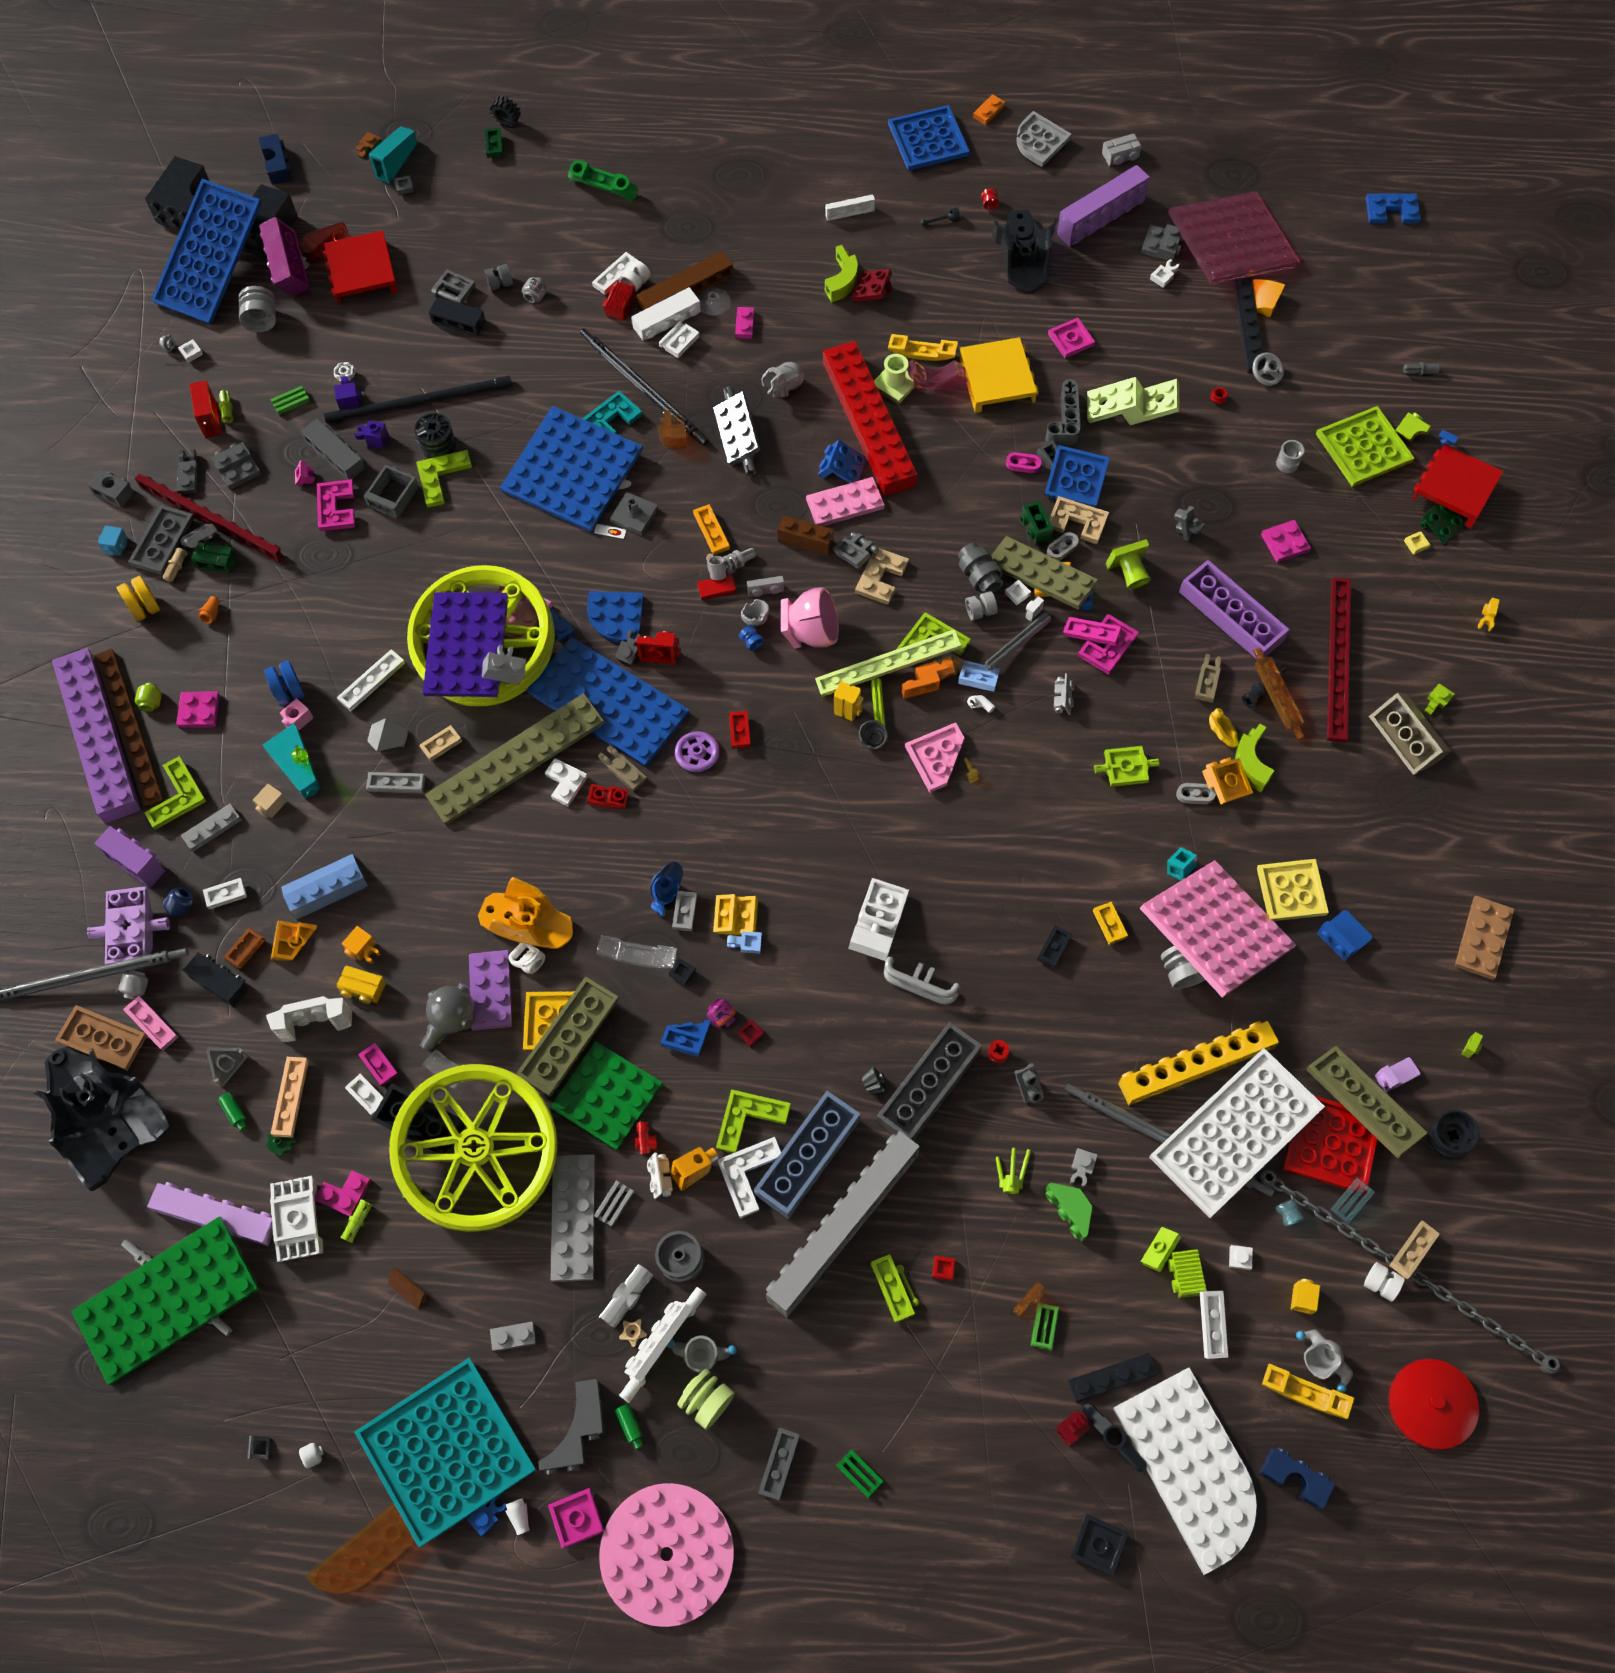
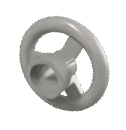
(1272, 365)

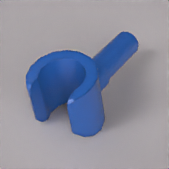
(1087, 605)

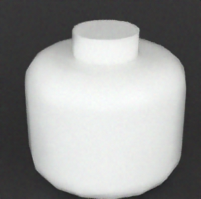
(311, 1455)

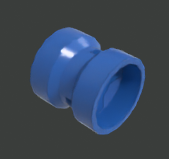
(752, 639)

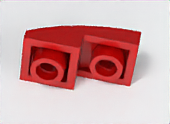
(607, 797)

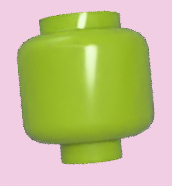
(148, 697)

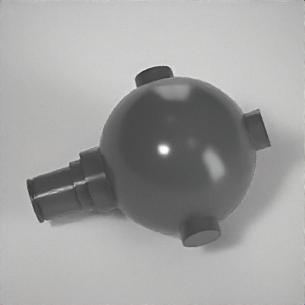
(448, 1011)

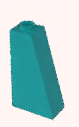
(392, 153)
(280, 750)

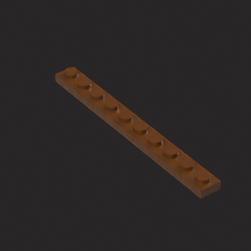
(129, 729)

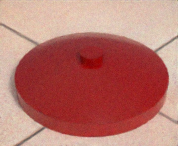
(1433, 1404)

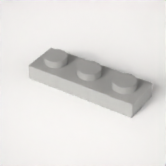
(211, 827)

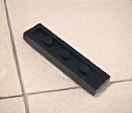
(1112, 1377)

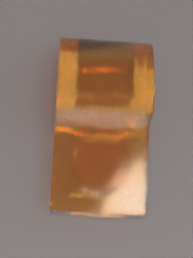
(672, 435)

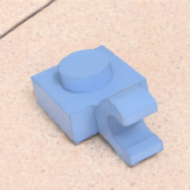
(749, 942)

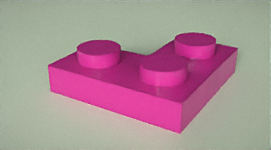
(345, 1199)

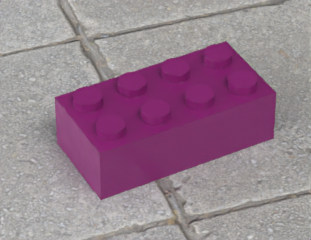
(284, 257)

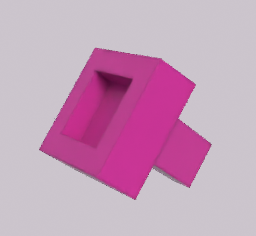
(302, 474)

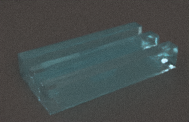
(1344, 1197)

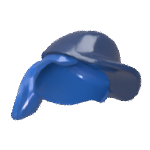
(665, 886)

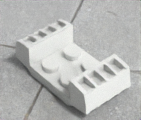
(303, 1012)
(295, 1219)

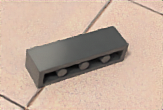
(333, 450)

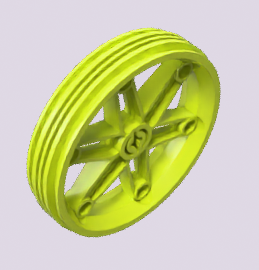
(489, 575)
(427, 1090)

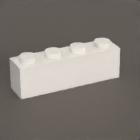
(666, 314)

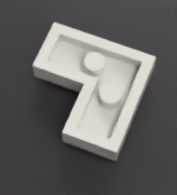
(569, 781)

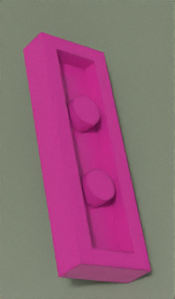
(1092, 631)

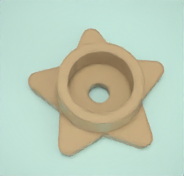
(633, 1338)

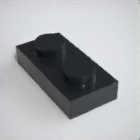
(1054, 946)

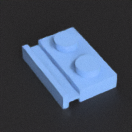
(978, 676)

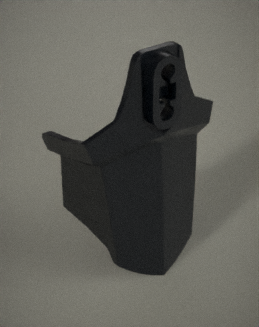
(1024, 252)

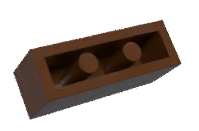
(805, 535)

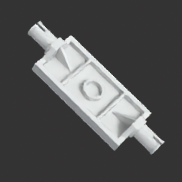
(661, 1335)

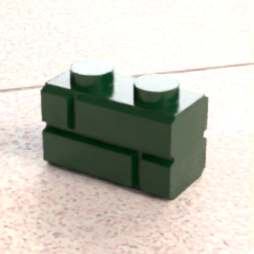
(214, 557)

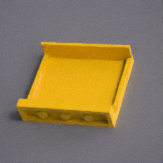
(997, 372)

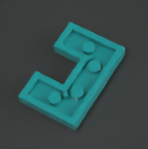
(615, 405)

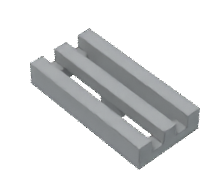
(630, 1192)

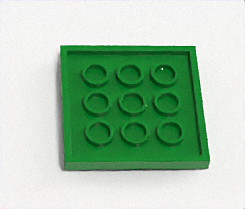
(606, 1096)

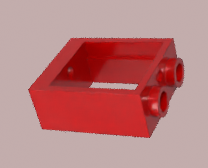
(205, 408)

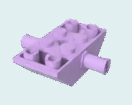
(128, 925)

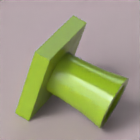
(1129, 559)

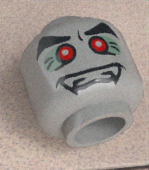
(534, 290)

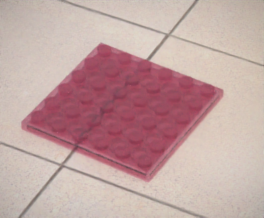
(1233, 237)

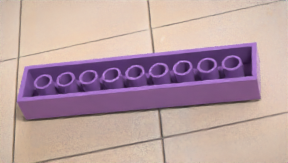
(96, 735)

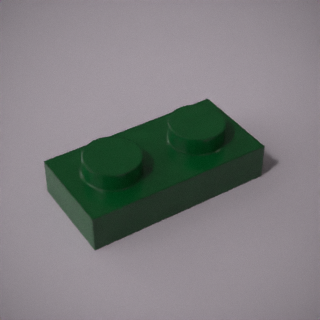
(493, 142)

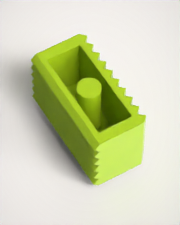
(1187, 1273)

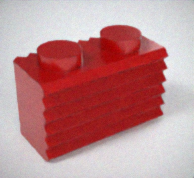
(619, 300)

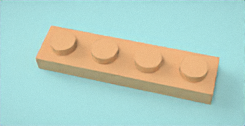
(289, 1097)

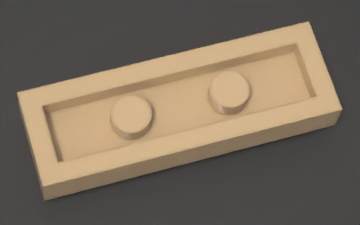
(1414, 1249)

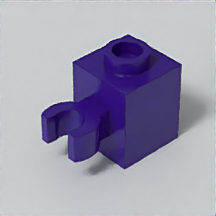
(347, 394)
(375, 434)

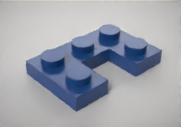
(1380, 203)

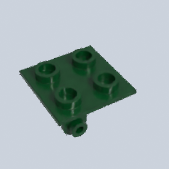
(1442, 522)

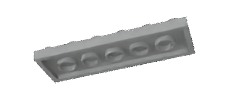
(573, 1218)

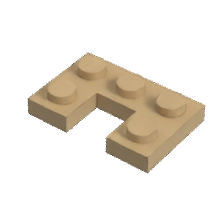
(1070, 510)
(870, 584)

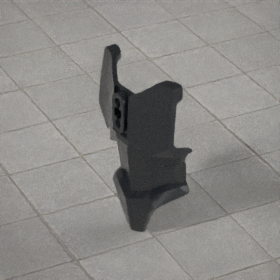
(91, 1106)

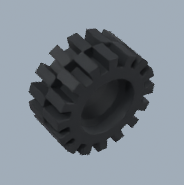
(505, 111)

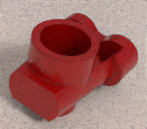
(645, 1142)

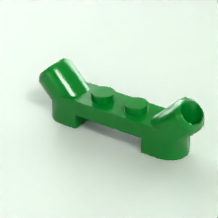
(616, 184)

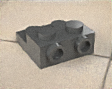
(1162, 242)
(235, 465)

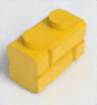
(847, 701)
(361, 985)

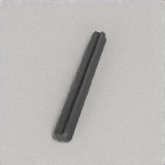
(1017, 641)

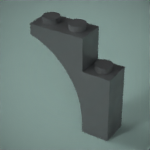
(586, 1424)

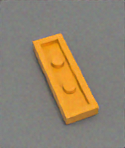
(711, 529)

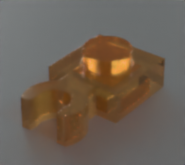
(1033, 1295)

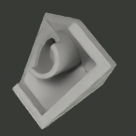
(387, 735)
(224, 1062)

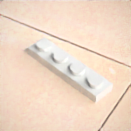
(370, 680)

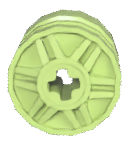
(706, 1399)

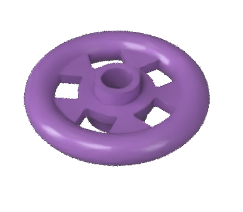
(701, 737)

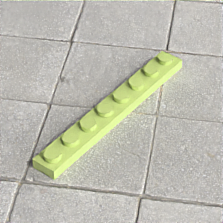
(889, 662)

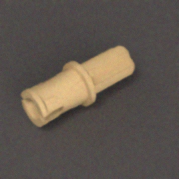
(174, 564)

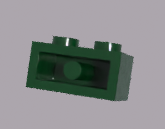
(1037, 523)

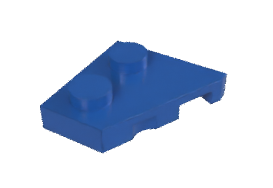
(686, 1037)

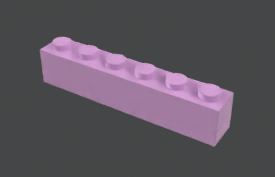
(202, 1210)

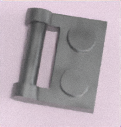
(455, 283)
(203, 533)

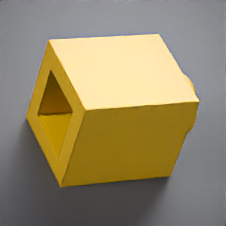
(1305, 1296)

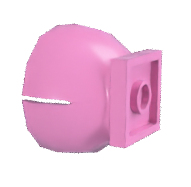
(810, 619)

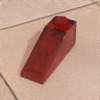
(313, 242)

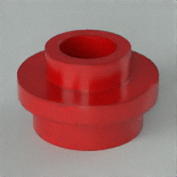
(1219, 395)

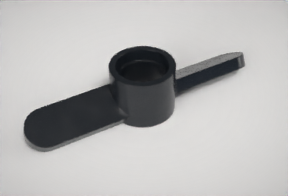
(1104, 1426)

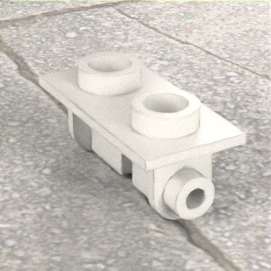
(658, 1166)

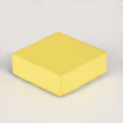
(1417, 542)

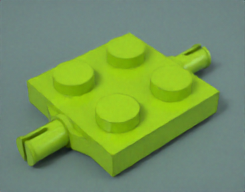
(1126, 766)

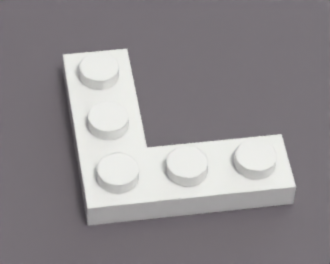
(734, 1168)

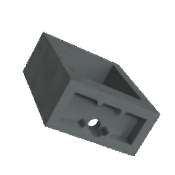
(386, 506)

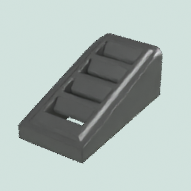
(1041, 452)

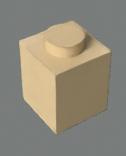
(269, 801)

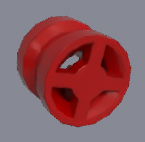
(990, 199)
(996, 1055)

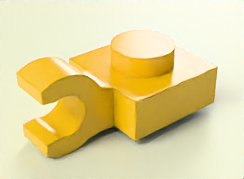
(1489, 611)

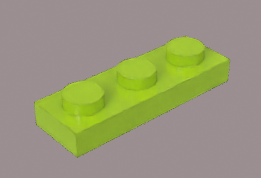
(892, 1288)

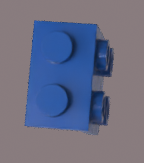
(843, 462)
(1344, 935)

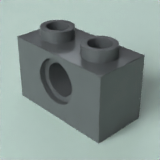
(110, 488)

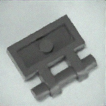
(854, 554)

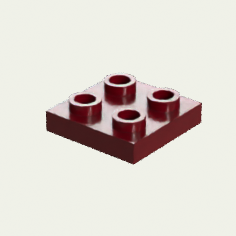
(872, 285)

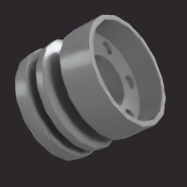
(257, 309)
(1183, 972)

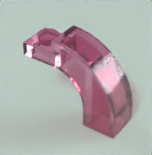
(937, 378)

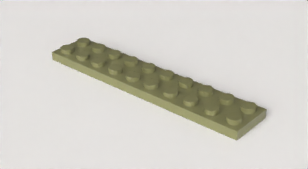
(514, 759)

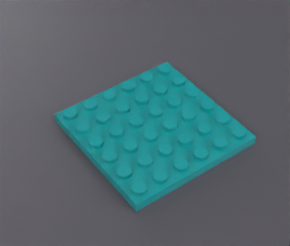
(444, 1452)

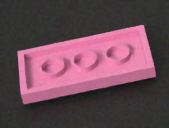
(845, 502)

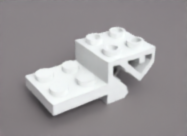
(878, 919)

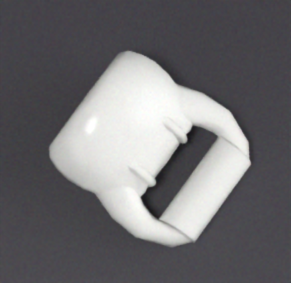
(530, 961)

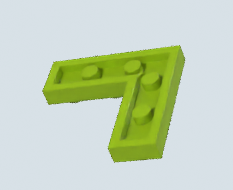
(433, 467)
(929, 627)
(187, 799)
(742, 1105)

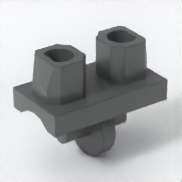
(1188, 522)
(1029, 1084)

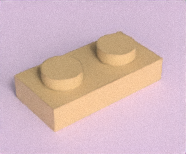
(440, 743)

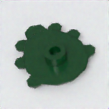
(280, 1144)

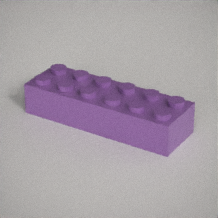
(1102, 205)
(1233, 609)

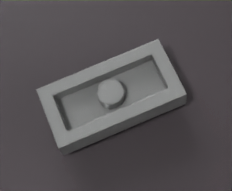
(765, 586)
(684, 911)
(512, 1336)

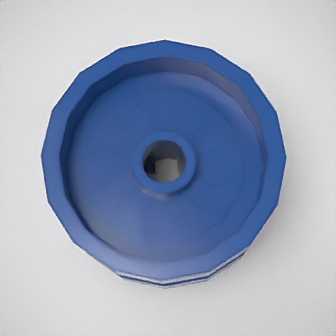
(283, 683)

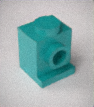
(1181, 863)

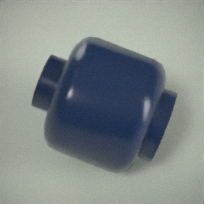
(178, 902)

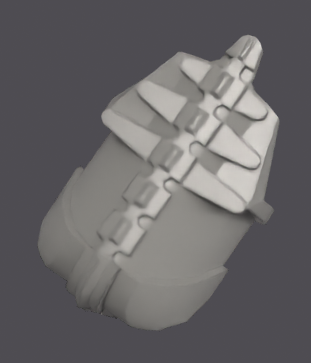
(782, 379)

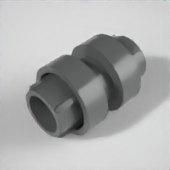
(978, 564)

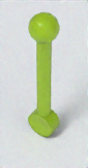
(900, 1269)

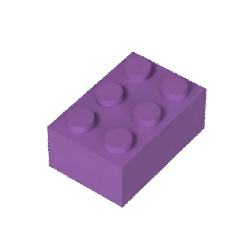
(130, 856)

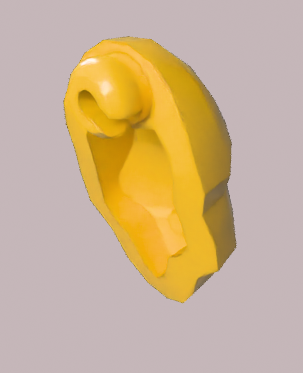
(1223, 728)

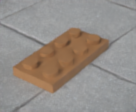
(1484, 937)
(109, 1039)

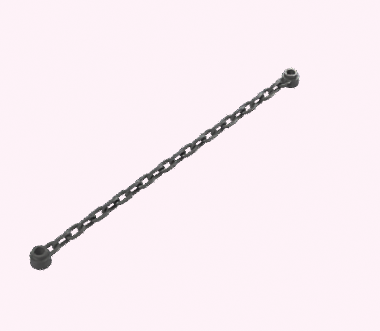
(1544, 1363)

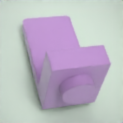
(1396, 1075)

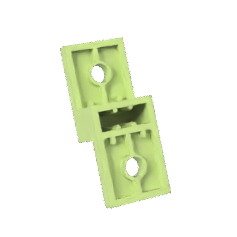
(1133, 401)

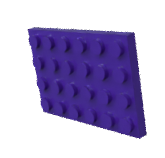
(460, 637)

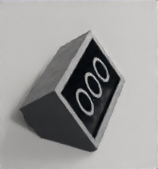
(426, 1123)

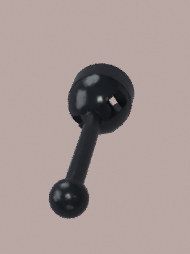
(953, 215)

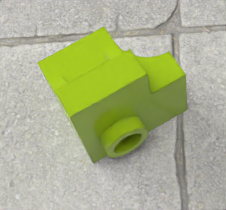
(1412, 426)

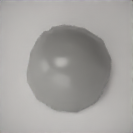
(755, 613)

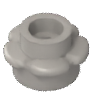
(167, 343)

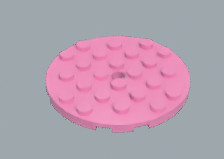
(675, 1589)

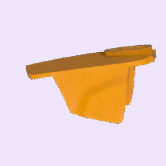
(531, 916)

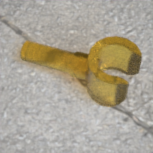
(972, 775)

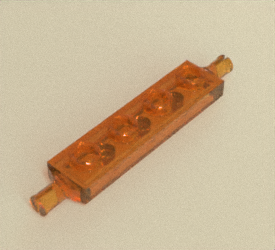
(1279, 693)

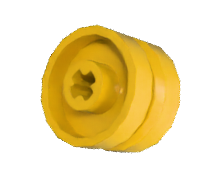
(137, 599)

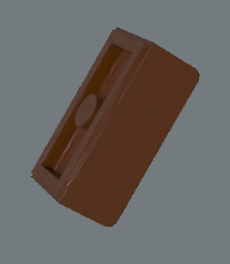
(407, 1288)

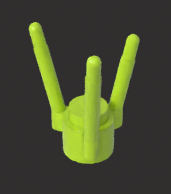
(1011, 1183)

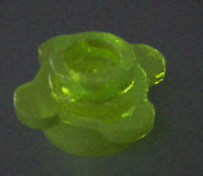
(299, 756)

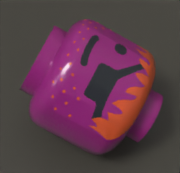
(721, 1013)

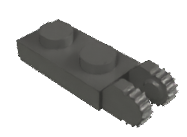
(187, 473)

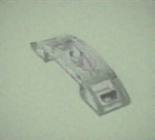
(636, 954)

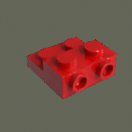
(660, 649)

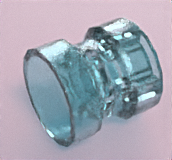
(1289, 1213)

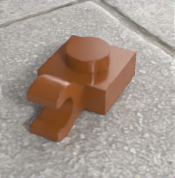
(368, 143)

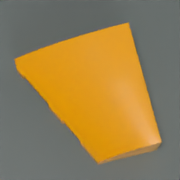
(1266, 295)
(290, 939)

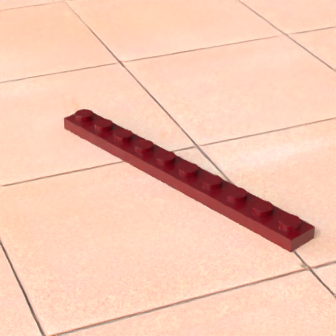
(203, 514)
(1339, 660)

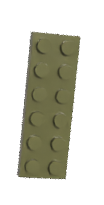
(1043, 572)
(567, 1036)
(1367, 1101)

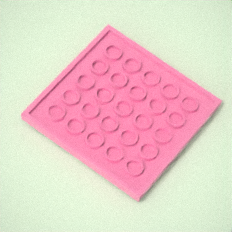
(1218, 928)

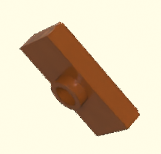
(244, 948)

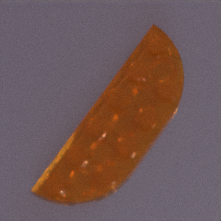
(364, 1555)

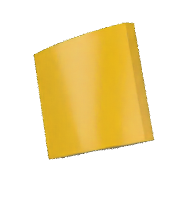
(735, 914)

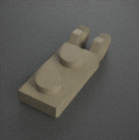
(1208, 680)
(623, 769)

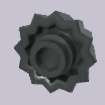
(874, 1081)

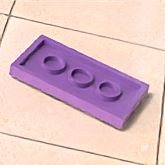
(490, 989)

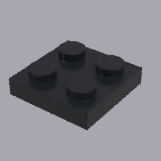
(1099, 1545)

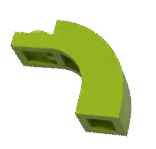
(843, 283)
(1256, 772)

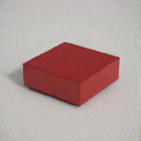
(943, 1268)

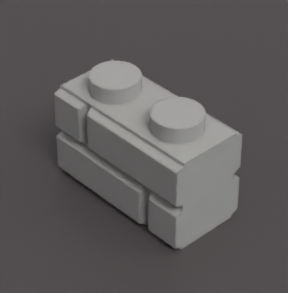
(1121, 149)

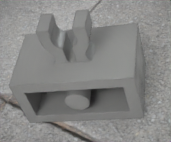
(503, 667)

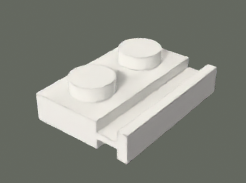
(679, 339)

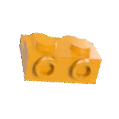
(1227, 779)

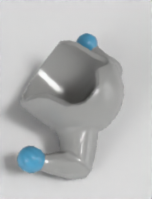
(701, 1352)
(1325, 1358)

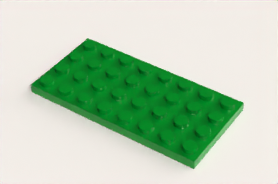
(165, 1300)

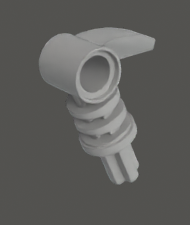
(719, 565)

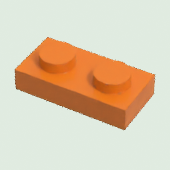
(989, 109)

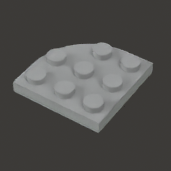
(1040, 138)

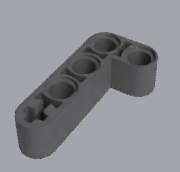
(1068, 430)

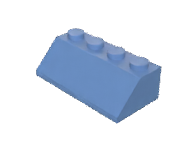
(323, 887)

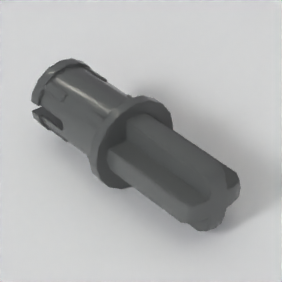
(1422, 368)

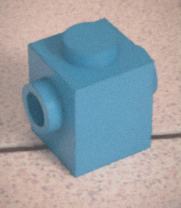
(112, 540)

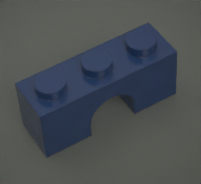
(275, 158)
(1315, 1486)

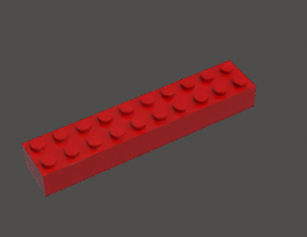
(869, 418)

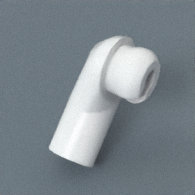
(981, 702)

